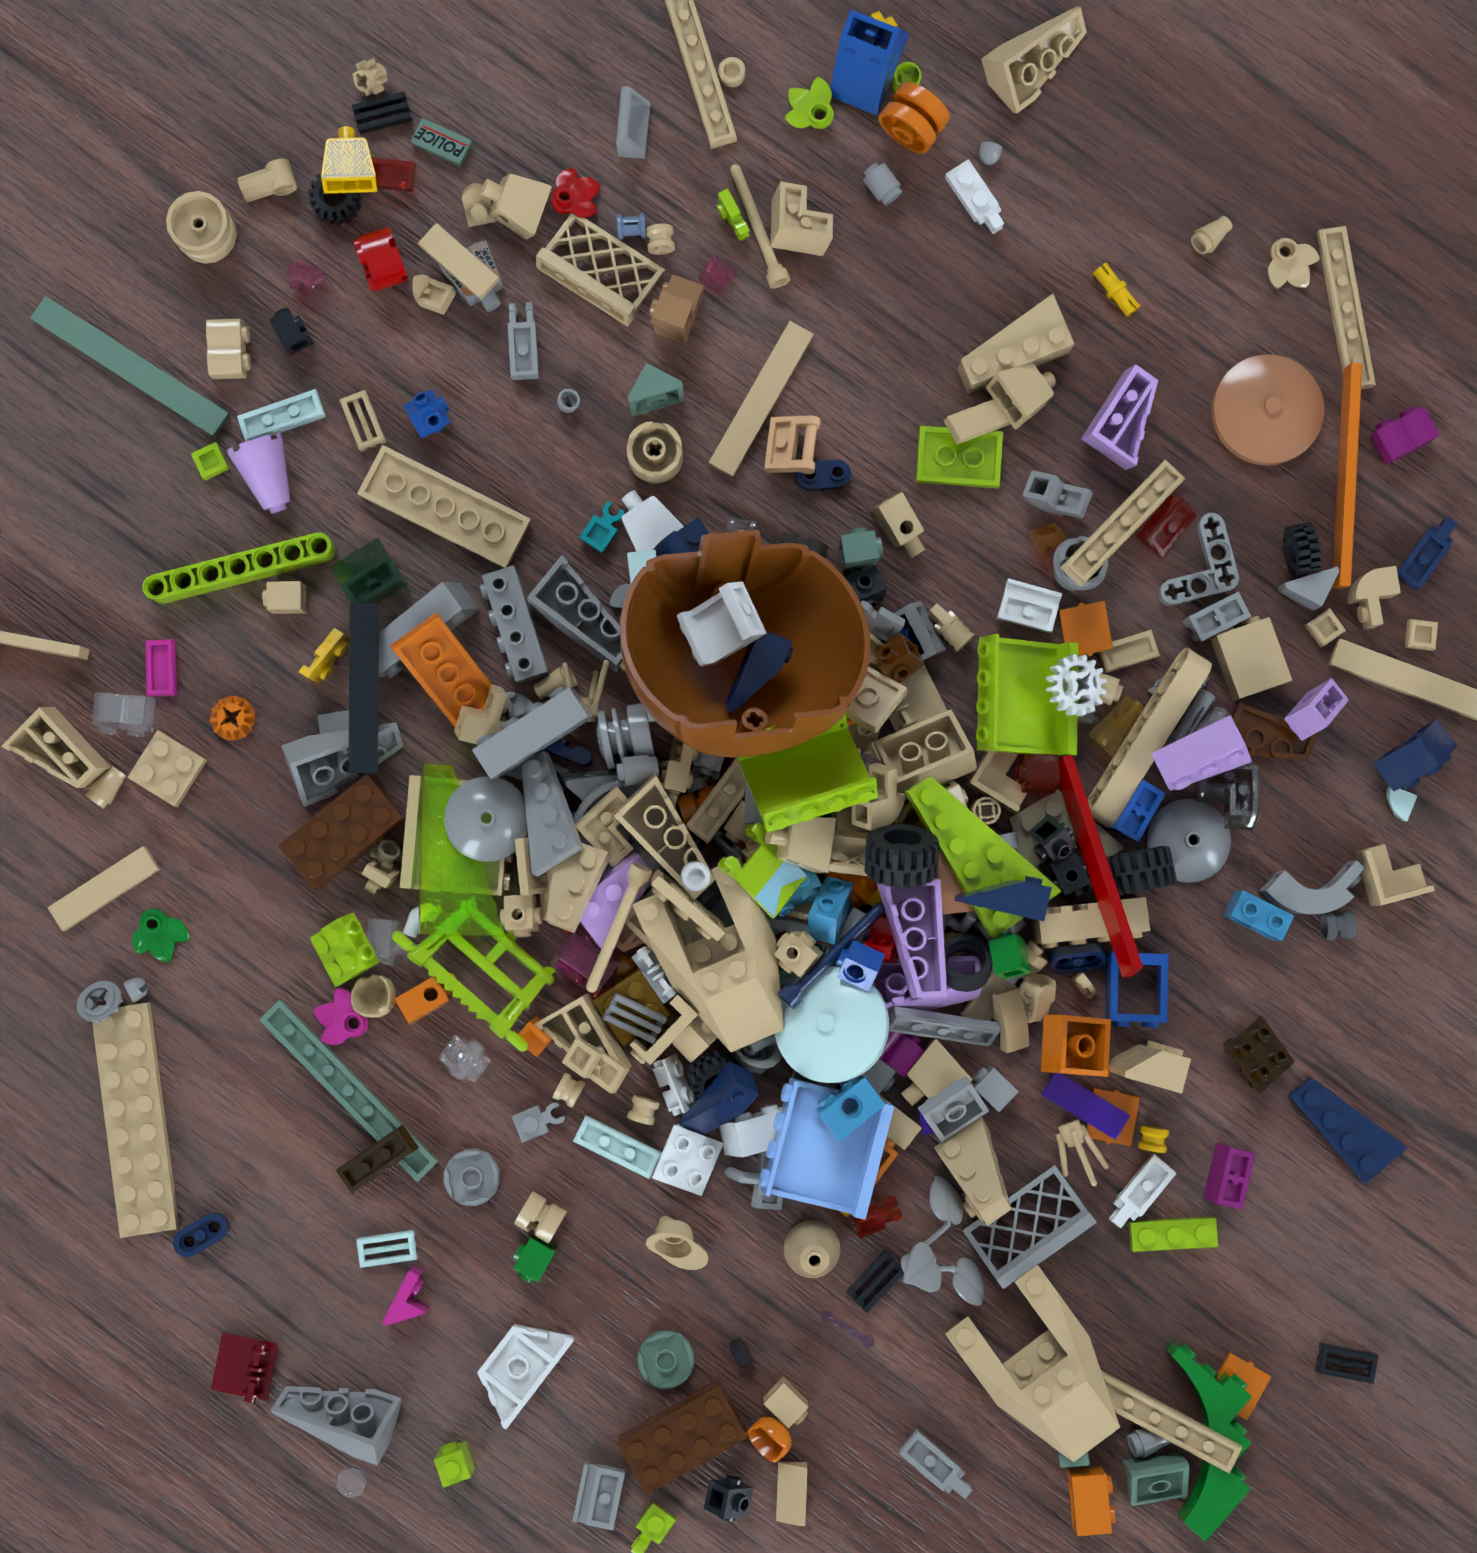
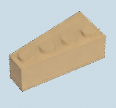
(1032, 339)
(660, 830)

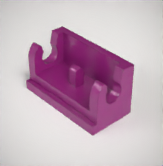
(1229, 1176)

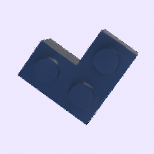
(1419, 755)

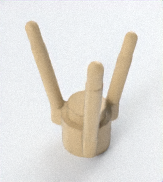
(595, 689)
(1073, 1134)

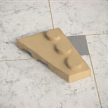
(574, 885)

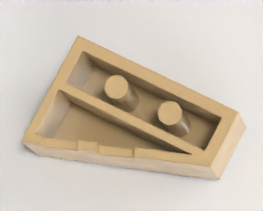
(57, 747)
(582, 1021)
(975, 1168)

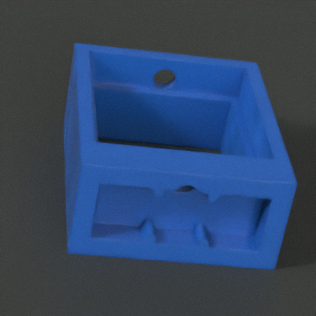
(1111, 995)

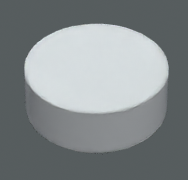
(695, 876)

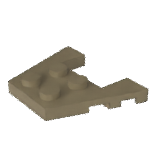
(1054, 806)

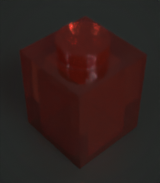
(1038, 773)

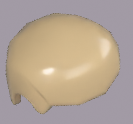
(373, 996)

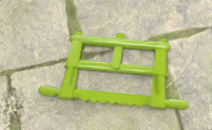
(522, 1000)

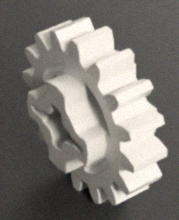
(1076, 685)

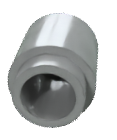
(882, 183)
(637, 769)

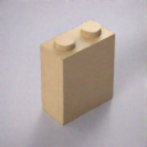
(1250, 658)

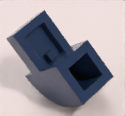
(684, 540)

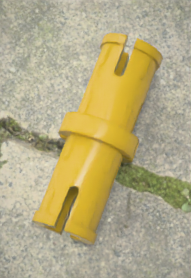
(1116, 289)

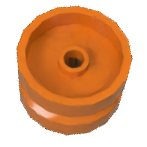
(914, 117)

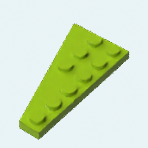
(971, 849)

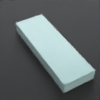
(282, 415)
(617, 1146)

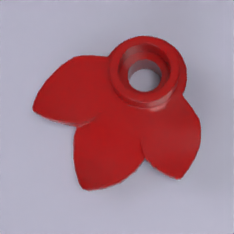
(577, 191)

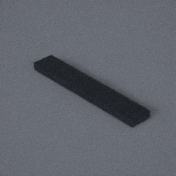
(363, 687)

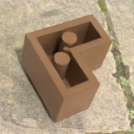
(676, 308)

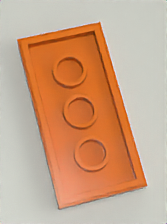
(443, 667)

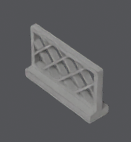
(1046, 1246)

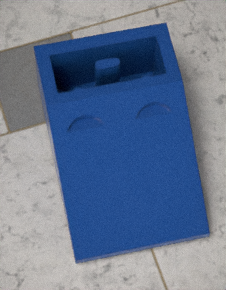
(866, 61)

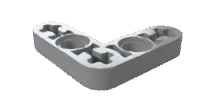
(1210, 576)

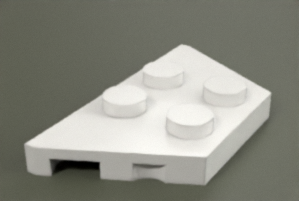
(520, 1367)

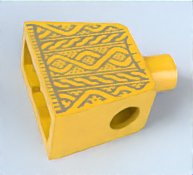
(347, 164)

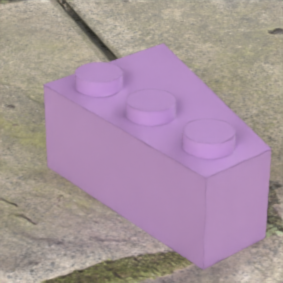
(1122, 418)
(1202, 754)

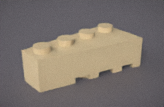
(1085, 921)

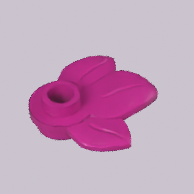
(337, 1019)

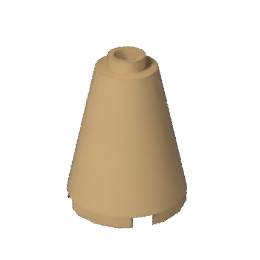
(810, 1239)

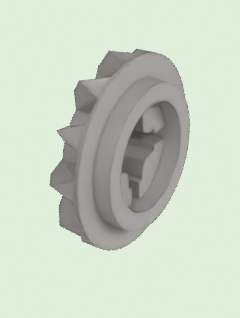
(99, 991)

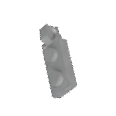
(934, 1464)

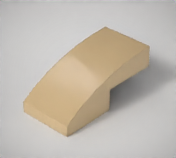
(1011, 1014)
(596, 1065)

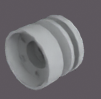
(624, 735)

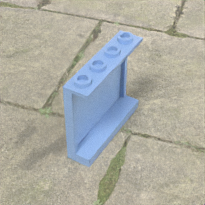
(814, 1165)

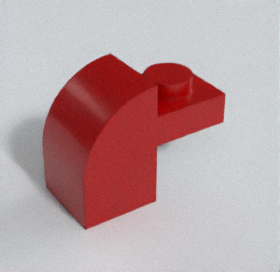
(882, 940)

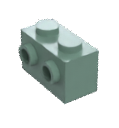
(859, 549)

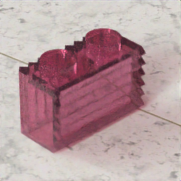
(577, 959)

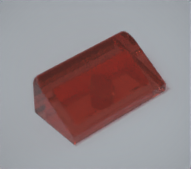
(1166, 524)

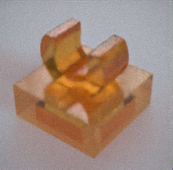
(1046, 537)

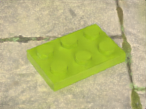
(966, 464)

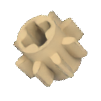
(370, 77)

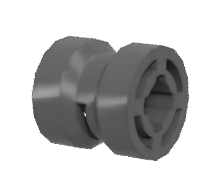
(1339, 925)

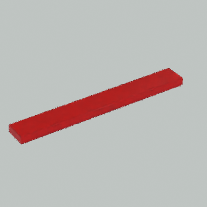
(1098, 868)

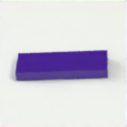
(1085, 1105)

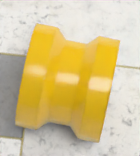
(1153, 1139)

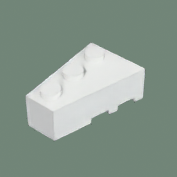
(749, 1132)

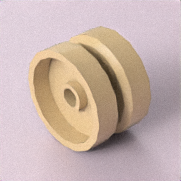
(201, 227)

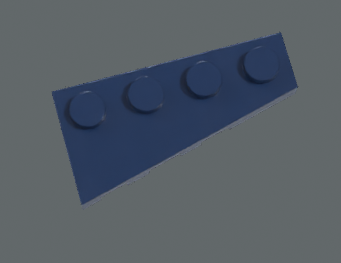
(1351, 1134)

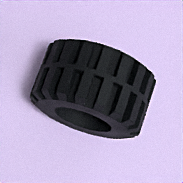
(901, 856)
(1142, 870)

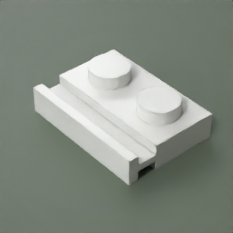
(1029, 606)

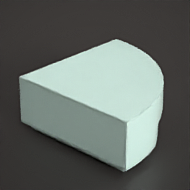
(1401, 803)

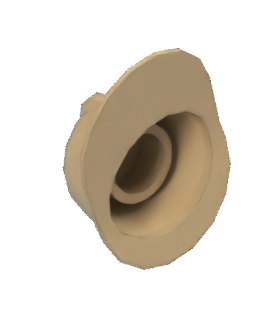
(676, 1244)

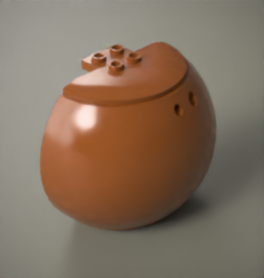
(794, 597)

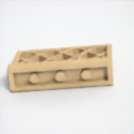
(582, 281)

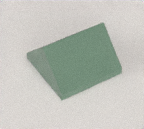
(654, 391)
(1156, 1478)

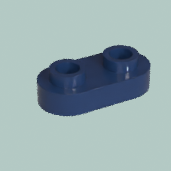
(823, 476)
(1077, 958)
(202, 1234)

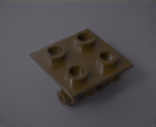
(1259, 1054)

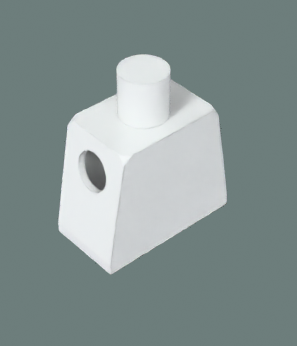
(647, 521)

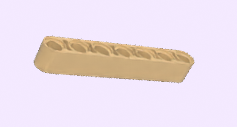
(1148, 736)

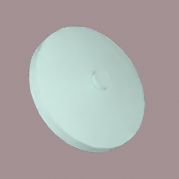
(834, 1029)

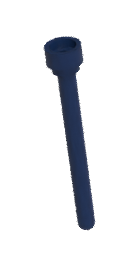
(793, 993)

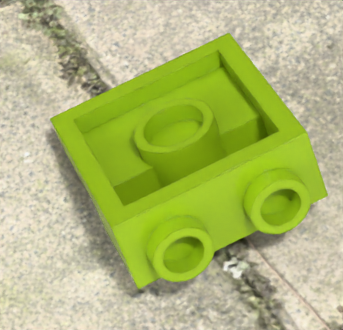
(344, 949)

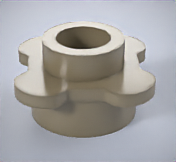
(386, 853)

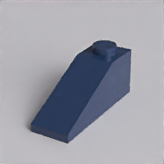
(759, 665)
(1013, 897)
(722, 1101)

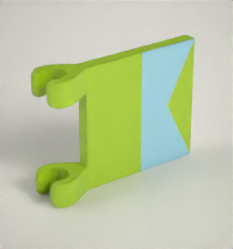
(764, 875)

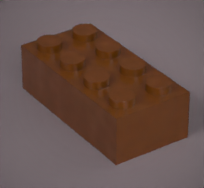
(342, 832)
(682, 1436)

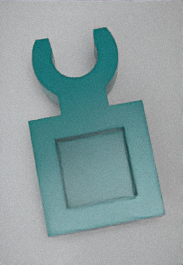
(600, 531)

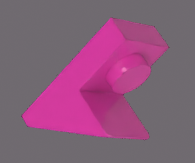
(403, 1305)

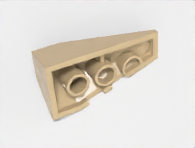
(1025, 62)

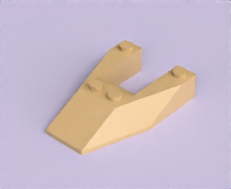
(726, 980)
(1050, 1382)

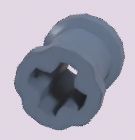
(631, 226)

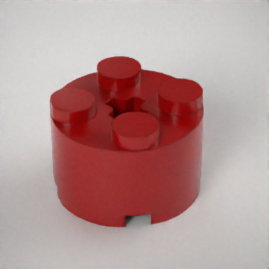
(382, 259)

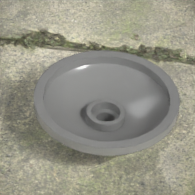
(1175, 824)
(482, 840)

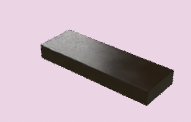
(377, 1158)

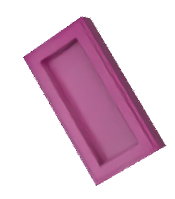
(161, 668)

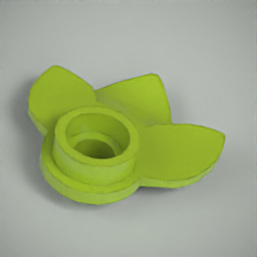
(808, 104)

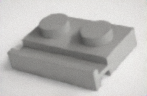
(599, 1495)

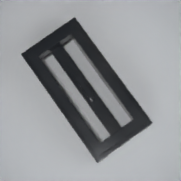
(379, 103)
(867, 1306)
(1323, 1358)

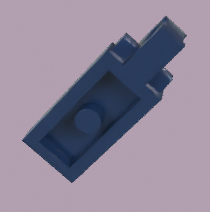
(1426, 554)

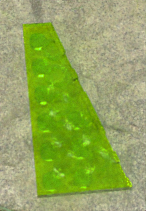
(451, 885)

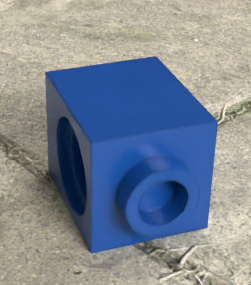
(859, 965)

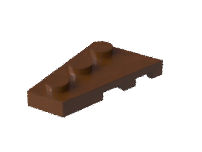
(1269, 735)

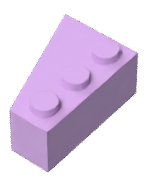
(608, 897)

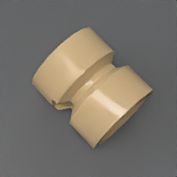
(540, 1217)

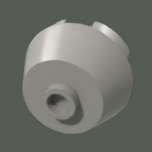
(1062, 554)

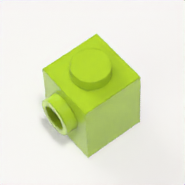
(454, 1463)

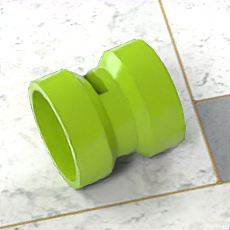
(906, 73)

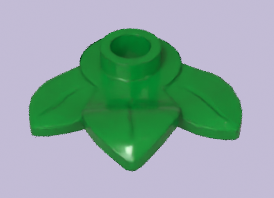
(159, 939)

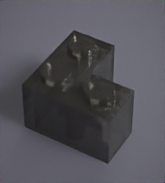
(1238, 792)

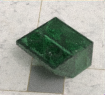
(369, 574)

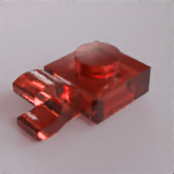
(877, 1217)

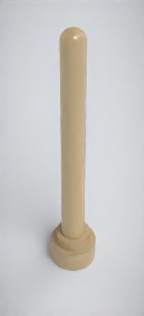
(776, 274)
(638, 877)

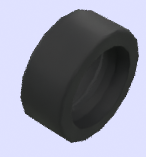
(971, 945)

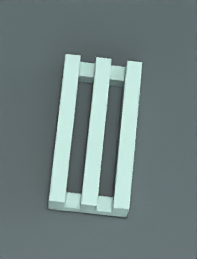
(411, 1245)

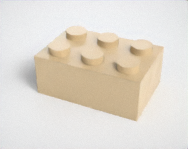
(928, 749)

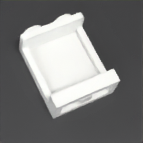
(721, 625)

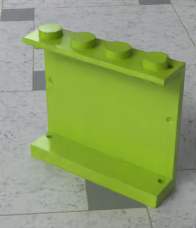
(809, 779)

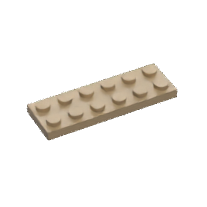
(444, 507)

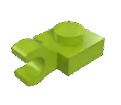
(653, 1526)

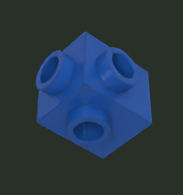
(427, 413)

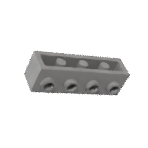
(515, 625)

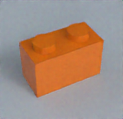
(1090, 1501)

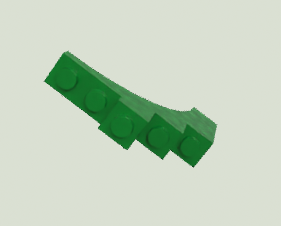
(1220, 1400)

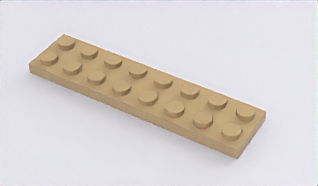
(135, 1122)

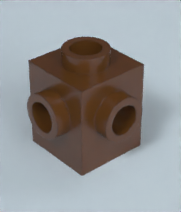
(898, 658)

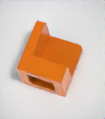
(536, 1038)

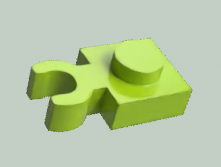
(729, 210)

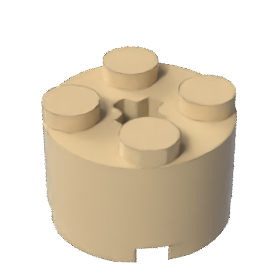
(660, 438)

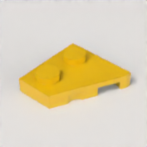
(326, 654)

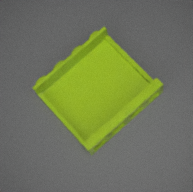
(1014, 702)

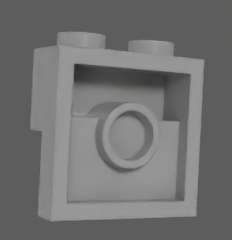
(953, 1108)

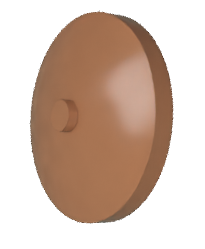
(1267, 410)

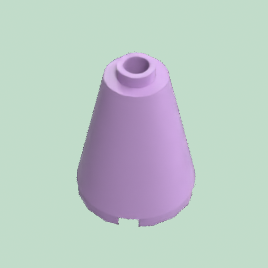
(264, 470)

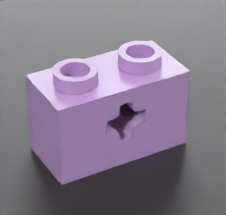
(1316, 709)

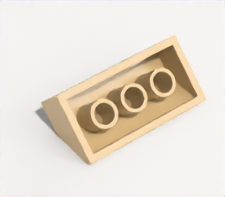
(1153, 1065)

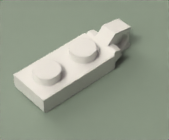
(975, 196)
(1142, 1190)

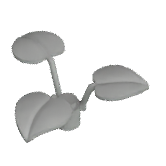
(920, 1264)

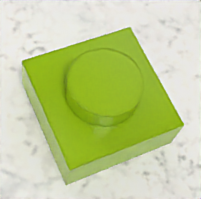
(210, 461)

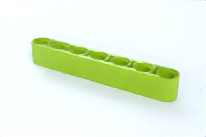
(226, 568)

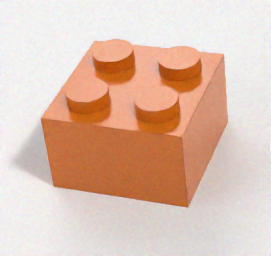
(1075, 1045)

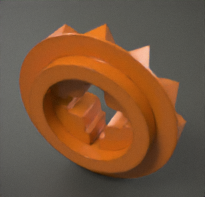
(245, 719)

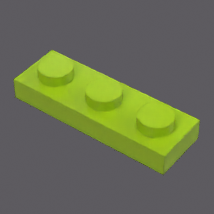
(1173, 1234)

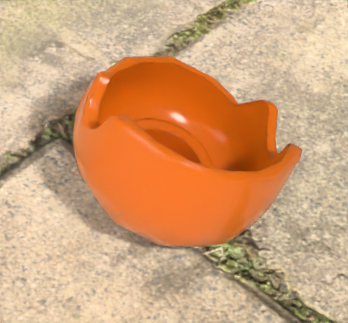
(770, 1438)

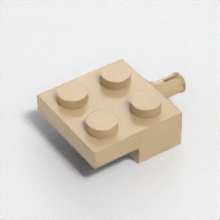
(675, 772)

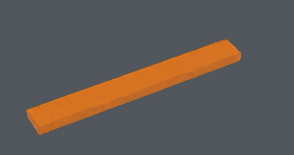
(1347, 474)

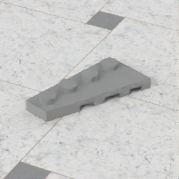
(548, 817)

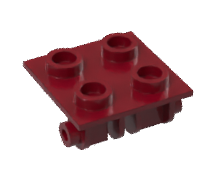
(244, 1367)

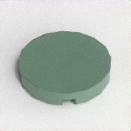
(666, 1359)

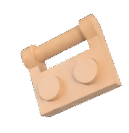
(783, 444)

